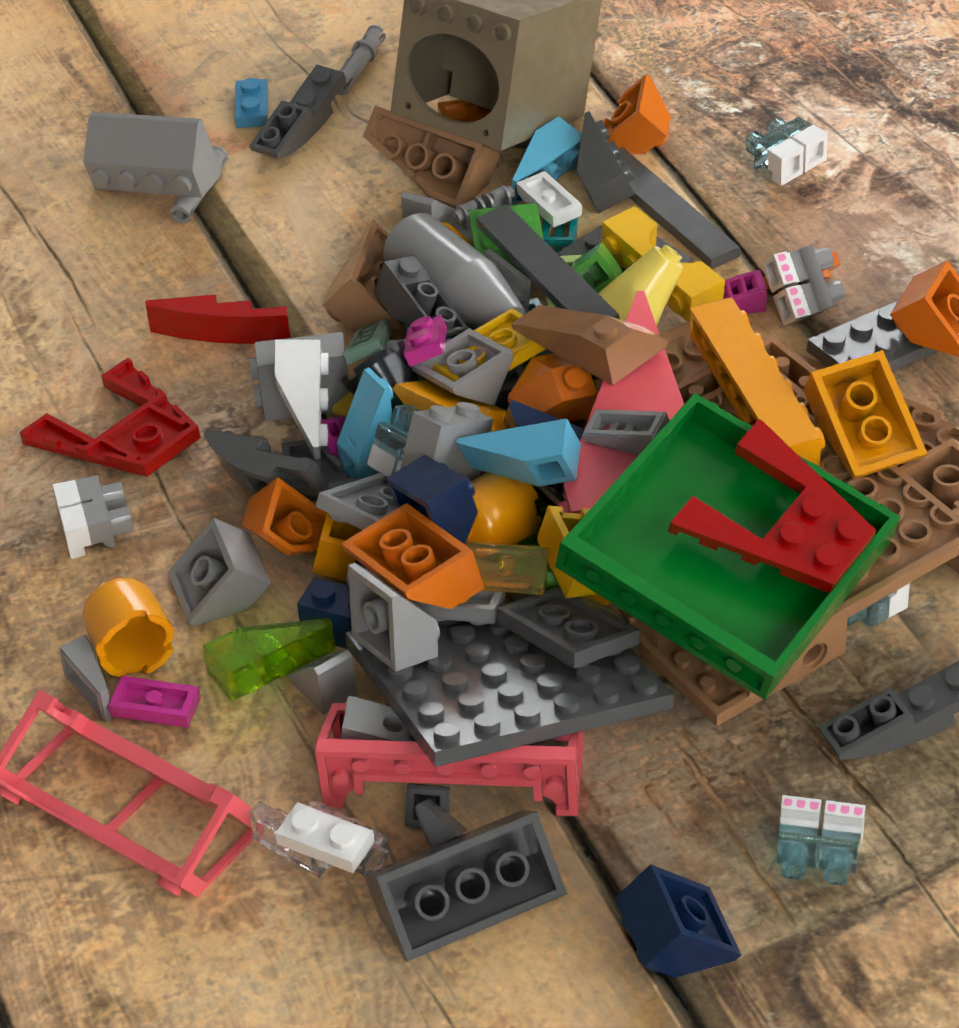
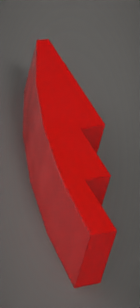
(209, 321)

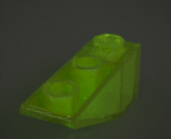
(264, 653)

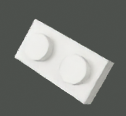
(553, 201)
(325, 837)

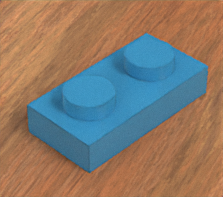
(251, 102)

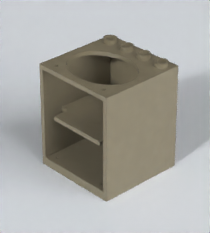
(503, 55)

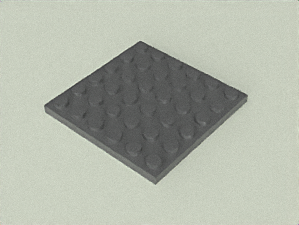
(506, 693)

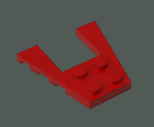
(134, 444)
(811, 540)

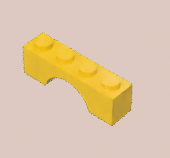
(634, 234)

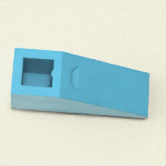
(552, 150)
(368, 409)
(530, 453)

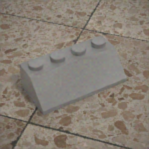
(149, 154)

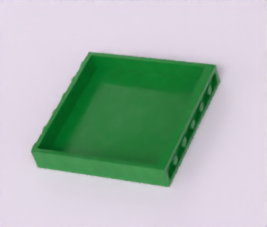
(703, 599)

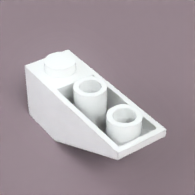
(299, 382)

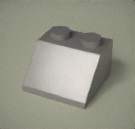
(218, 574)
(389, 622)

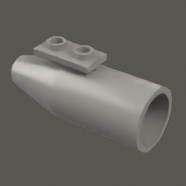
(472, 282)

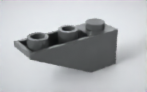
(599, 166)
(412, 294)

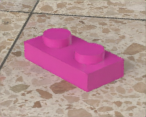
(425, 339)
(154, 701)

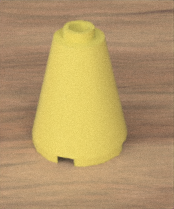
(654, 273)

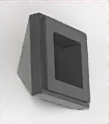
(419, 792)

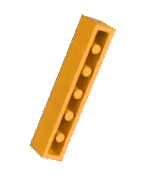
(752, 376)

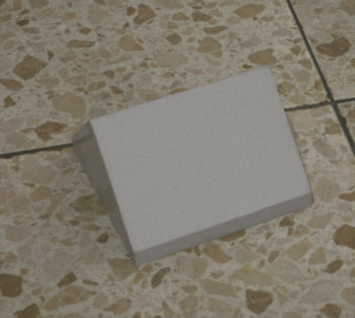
(475, 382)

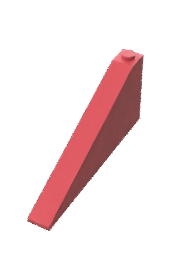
(644, 389)

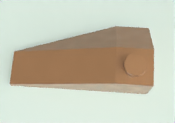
(439, 161)
(591, 340)

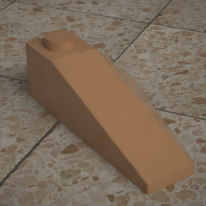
(352, 292)

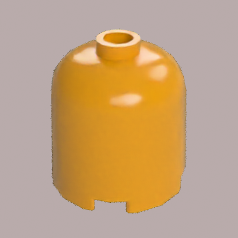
(504, 510)
(128, 627)

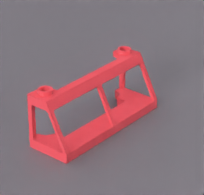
(350, 762)
(172, 878)

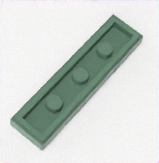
(368, 341)

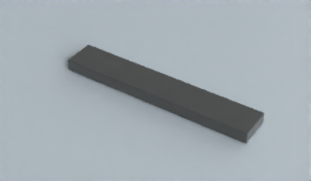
(678, 216)
(541, 263)

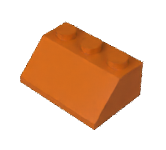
(417, 558)

